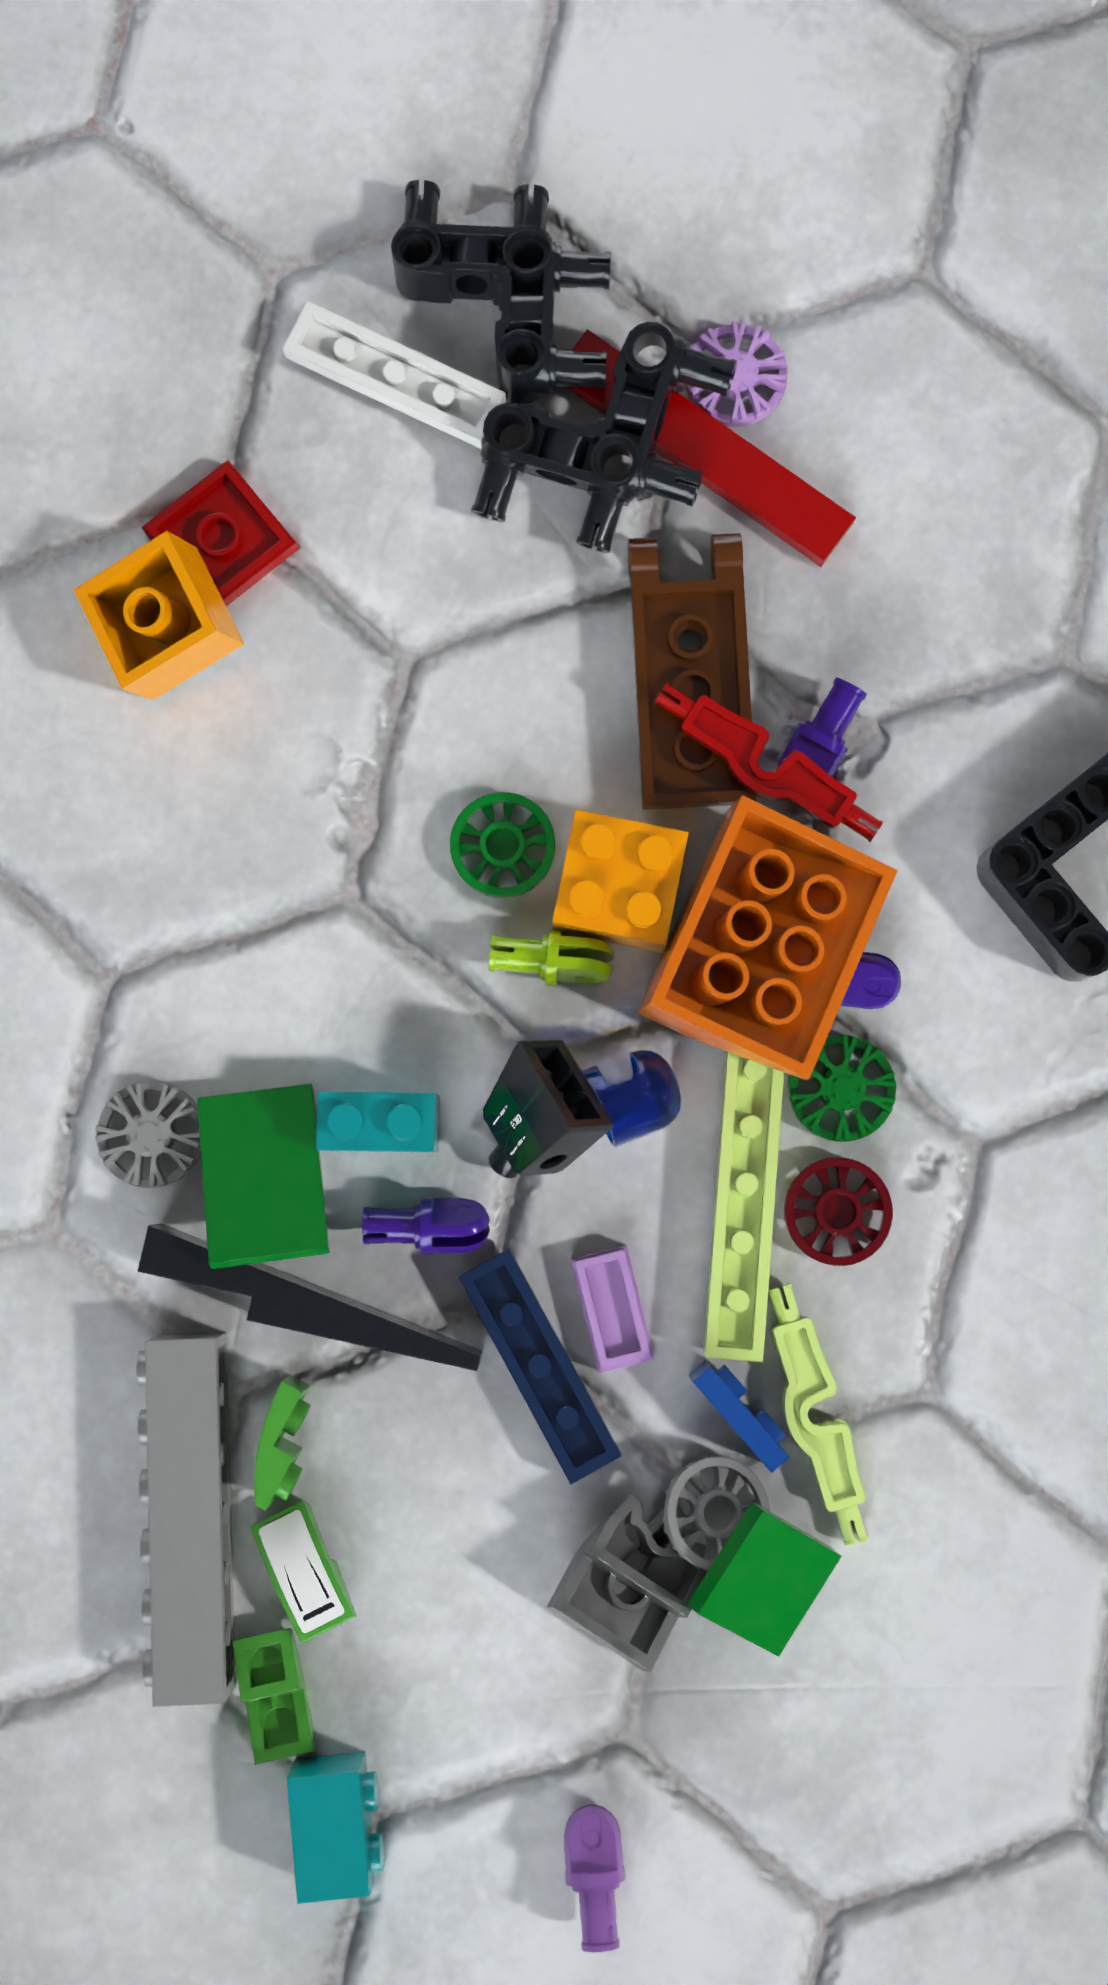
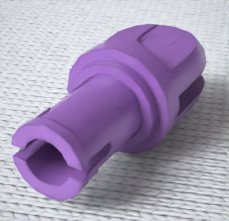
(594, 1872)

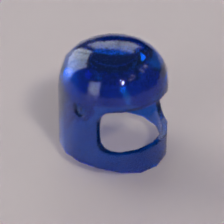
(641, 1104)

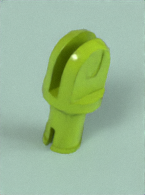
(553, 958)

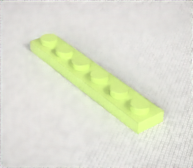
(743, 1211)

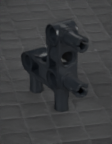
(487, 266)
(630, 428)

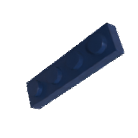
(540, 1366)

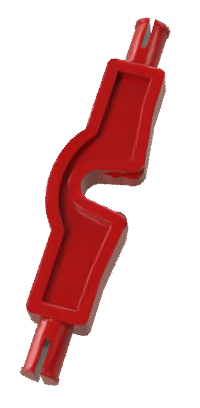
(794, 780)

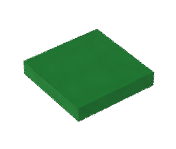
(764, 1579)

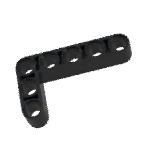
(1039, 877)

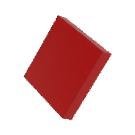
(229, 528)

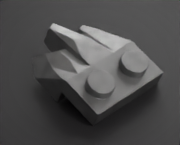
(628, 1585)

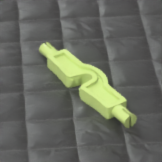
(827, 1442)

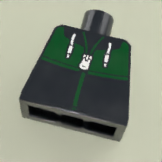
(542, 1111)

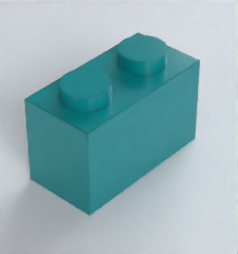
(377, 1122)
(333, 1827)

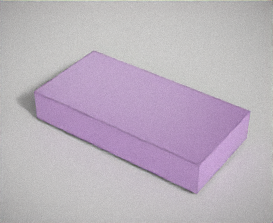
(612, 1308)

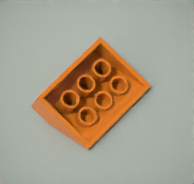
(768, 940)

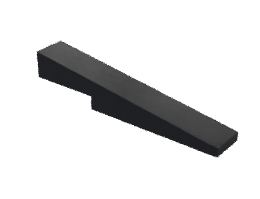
(298, 1304)

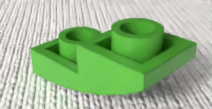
(276, 1456)

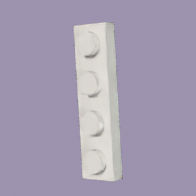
(392, 373)

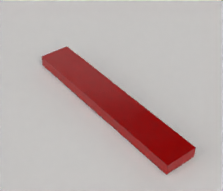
(735, 469)

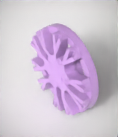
(746, 374)

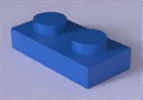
(757, 1431)

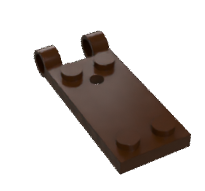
(673, 765)

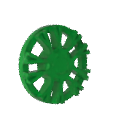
(502, 844)
(845, 1089)

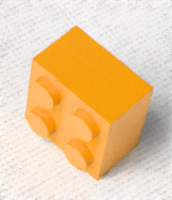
(158, 616)
(619, 881)

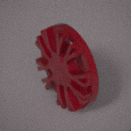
(838, 1211)

